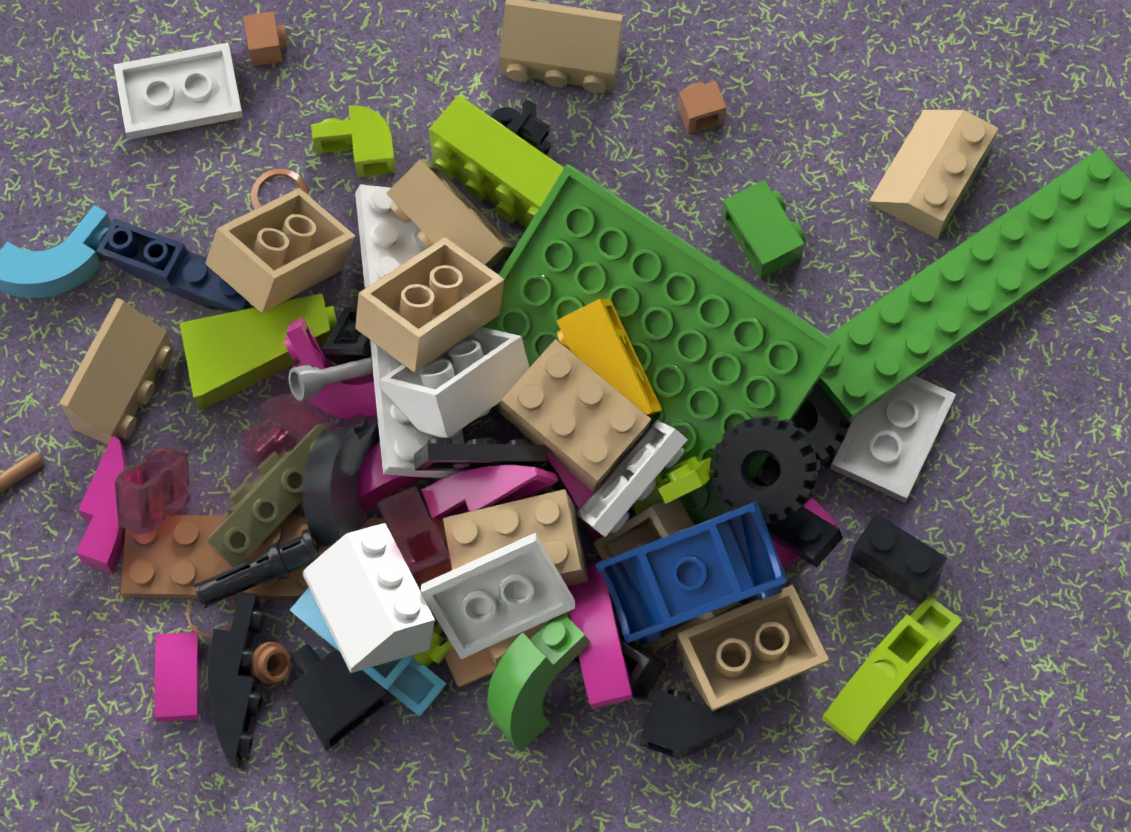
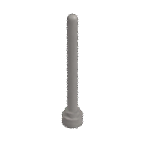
(308, 380)

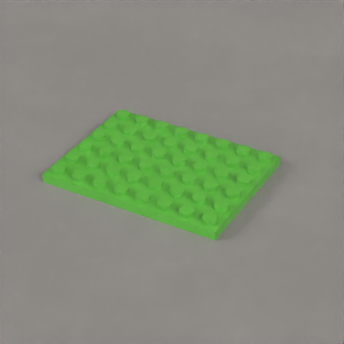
(700, 331)

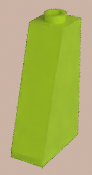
(247, 345)

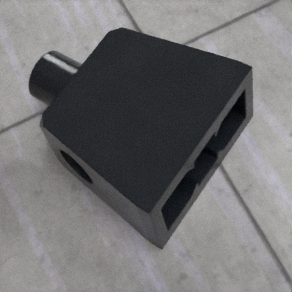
(332, 696)

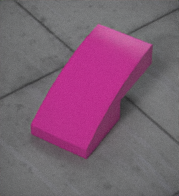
(177, 677)

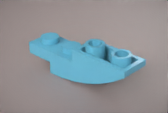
(403, 677)

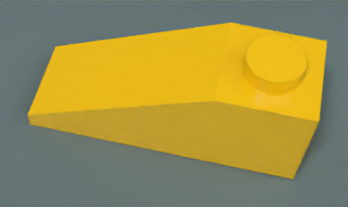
(603, 345)

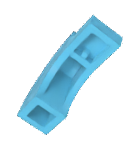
(56, 269)

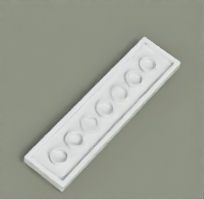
(385, 246)

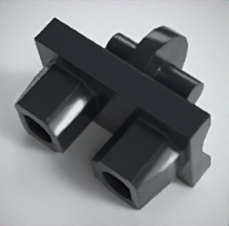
(525, 125)

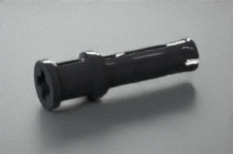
(277, 562)

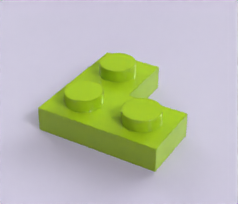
(679, 481)

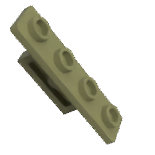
(263, 503)

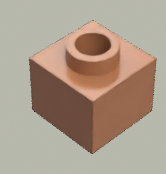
(264, 38)
(701, 106)

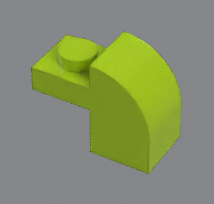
(364, 134)

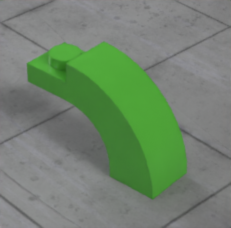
(525, 675)

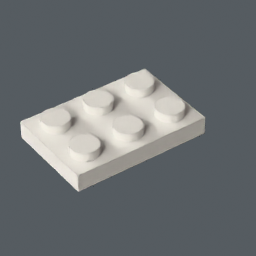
(178, 91)
(894, 438)
(632, 478)
(498, 596)

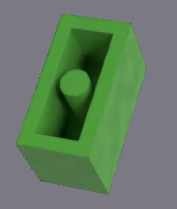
(763, 228)

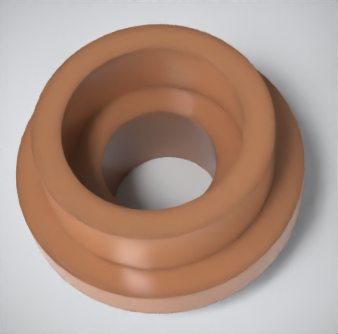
(280, 663)

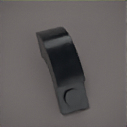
(331, 479)

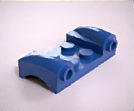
(693, 573)

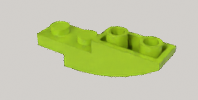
(890, 669)

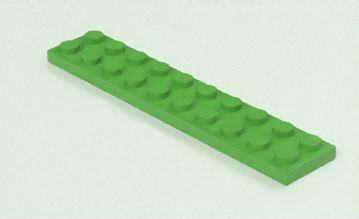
(976, 283)

